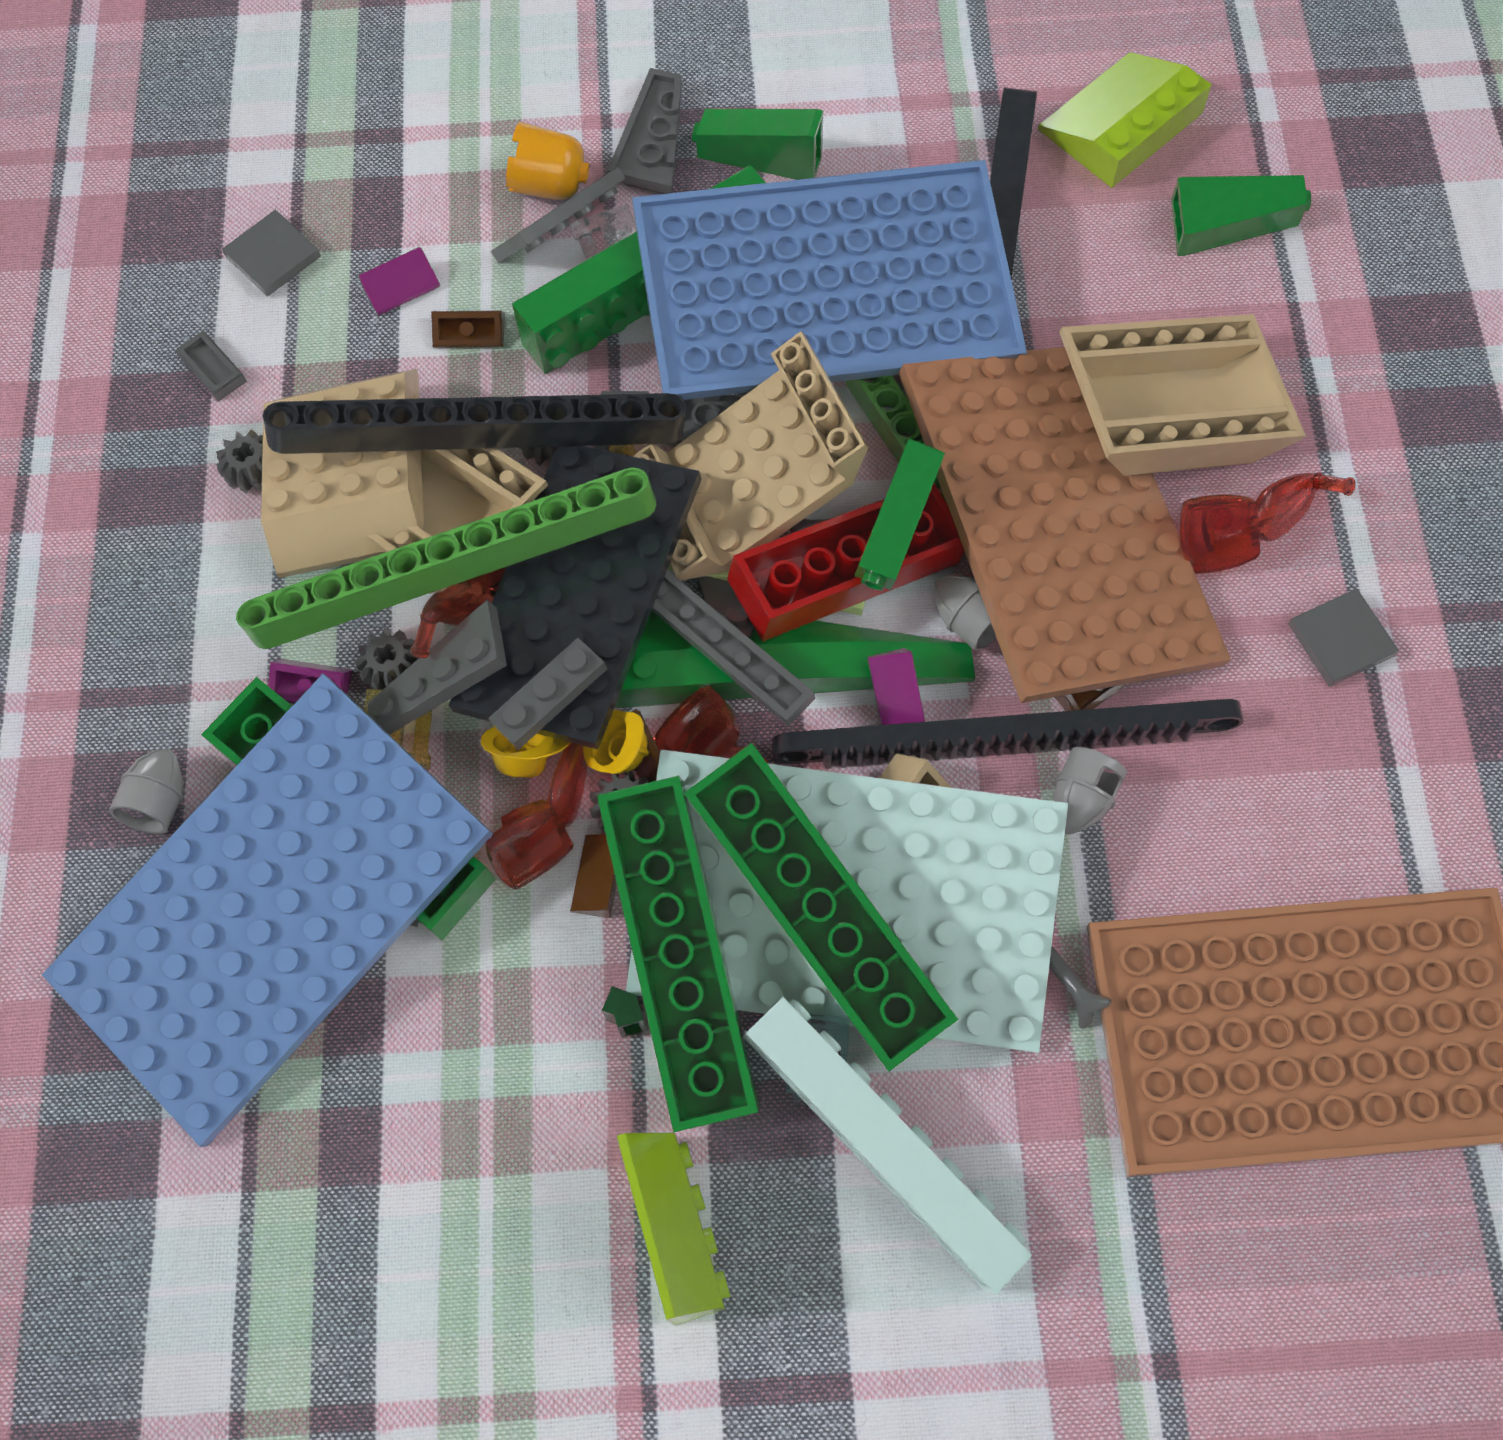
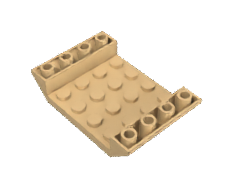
(764, 462)

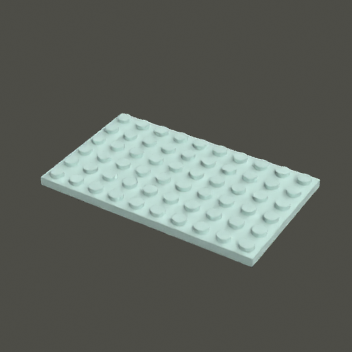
(949, 870)

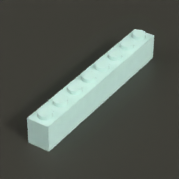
(888, 1146)

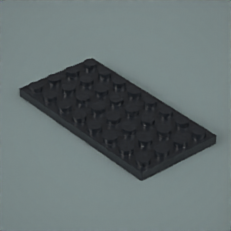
(586, 592)

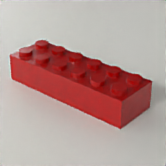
(815, 568)

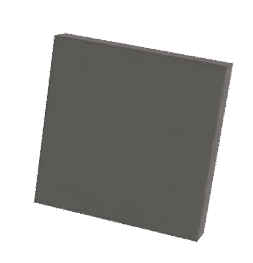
(271, 252)
(1343, 637)

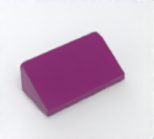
(399, 281)
(293, 678)
(896, 687)

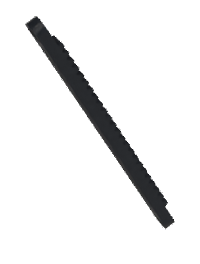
(1007, 732)

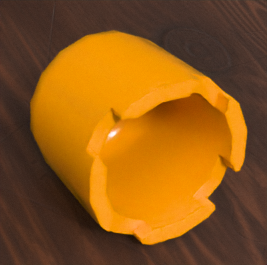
(546, 163)

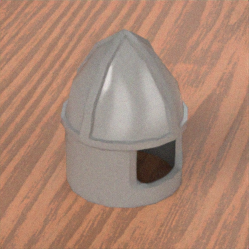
(964, 610)
(150, 787)
(1088, 787)

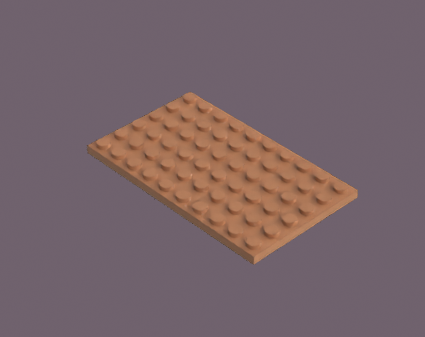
(1061, 544)
(1304, 1030)

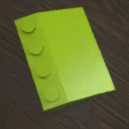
(1127, 114)
(672, 1225)

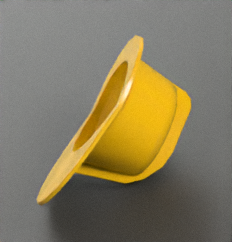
(621, 745)
(525, 762)

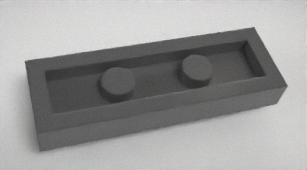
(547, 693)

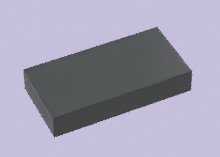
(210, 365)

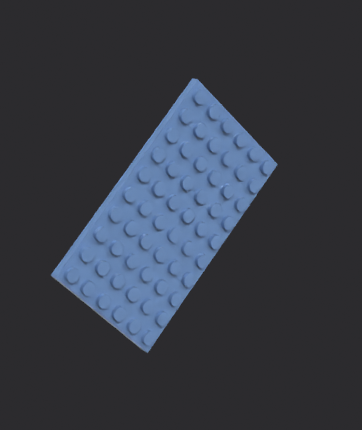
(858, 262)
(265, 908)

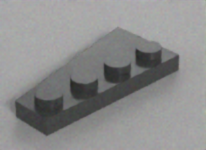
(556, 219)
(454, 664)

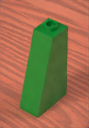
(767, 139)
(1234, 209)
(899, 515)

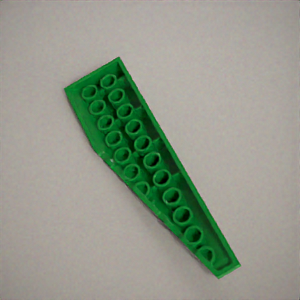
(818, 654)

